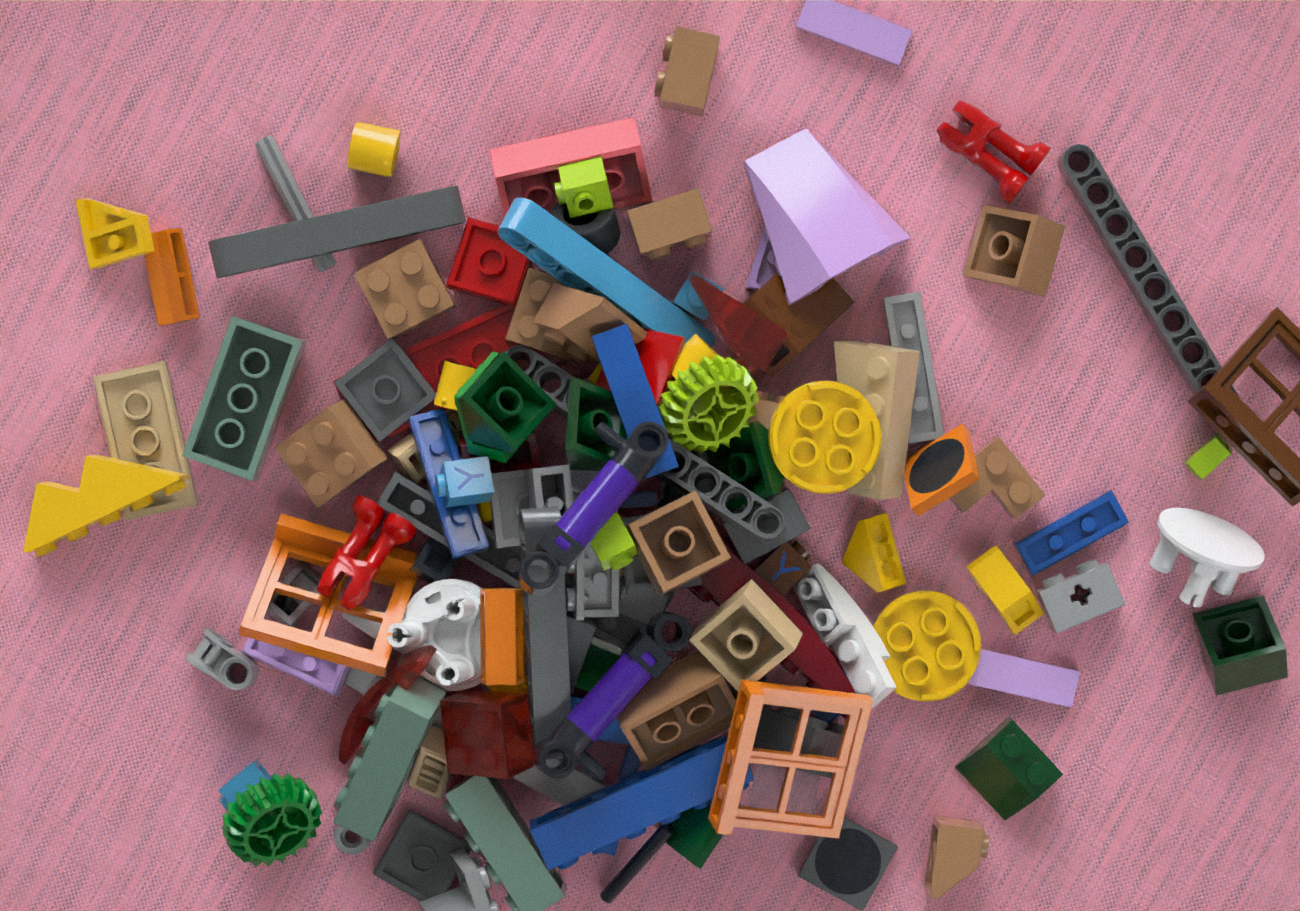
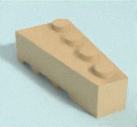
(888, 383)

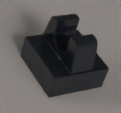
(433, 562)

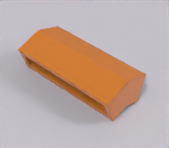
(171, 278)
(502, 636)

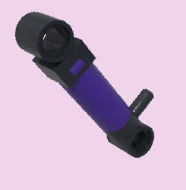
(595, 505)
(642, 660)

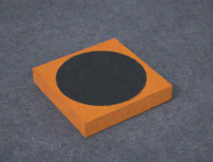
(940, 470)

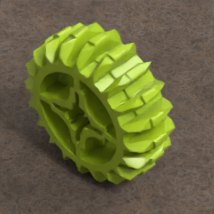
(701, 398)

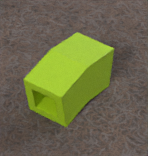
(1208, 456)

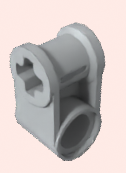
(221, 659)

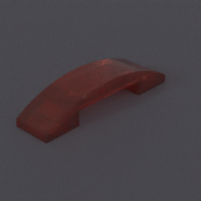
(403, 672)

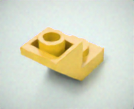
(1005, 590)

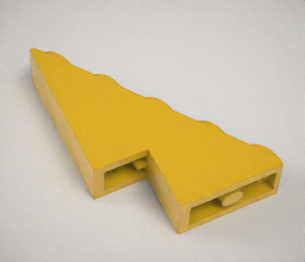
(104, 491)

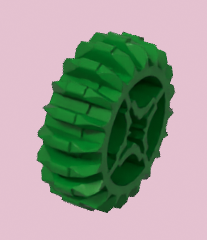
(271, 819)

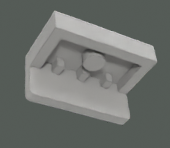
(593, 590)

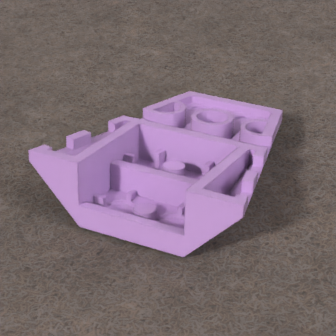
(816, 214)

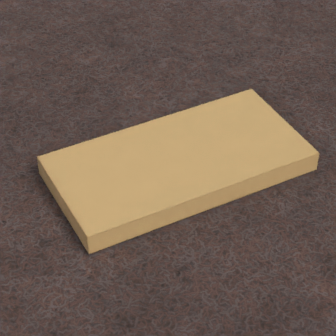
(145, 428)

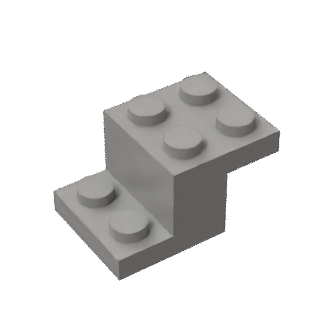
(530, 490)
(472, 890)

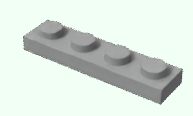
(908, 331)

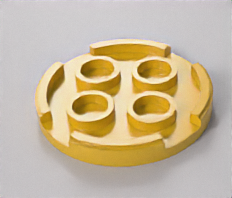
(824, 437)
(930, 644)

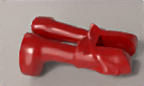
(974, 145)
(368, 517)

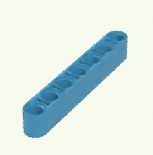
(588, 269)

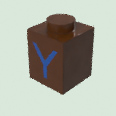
(784, 566)

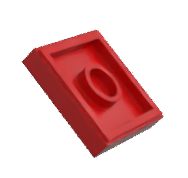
(487, 265)

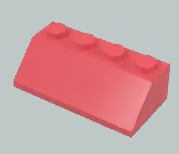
(532, 166)

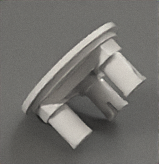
(1214, 548)
(448, 619)

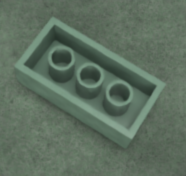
(244, 398)
(387, 757)
(505, 842)

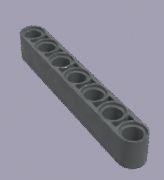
(336, 231)
(544, 635)

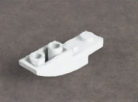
(846, 628)

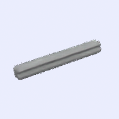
(289, 190)

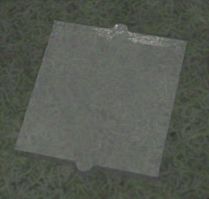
(768, 784)

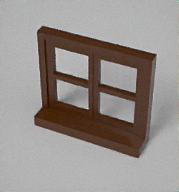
(1239, 424)

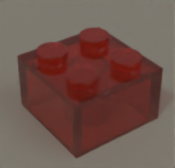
(487, 733)

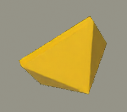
(874, 554)

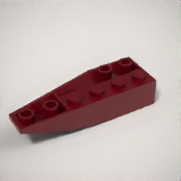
(811, 655)

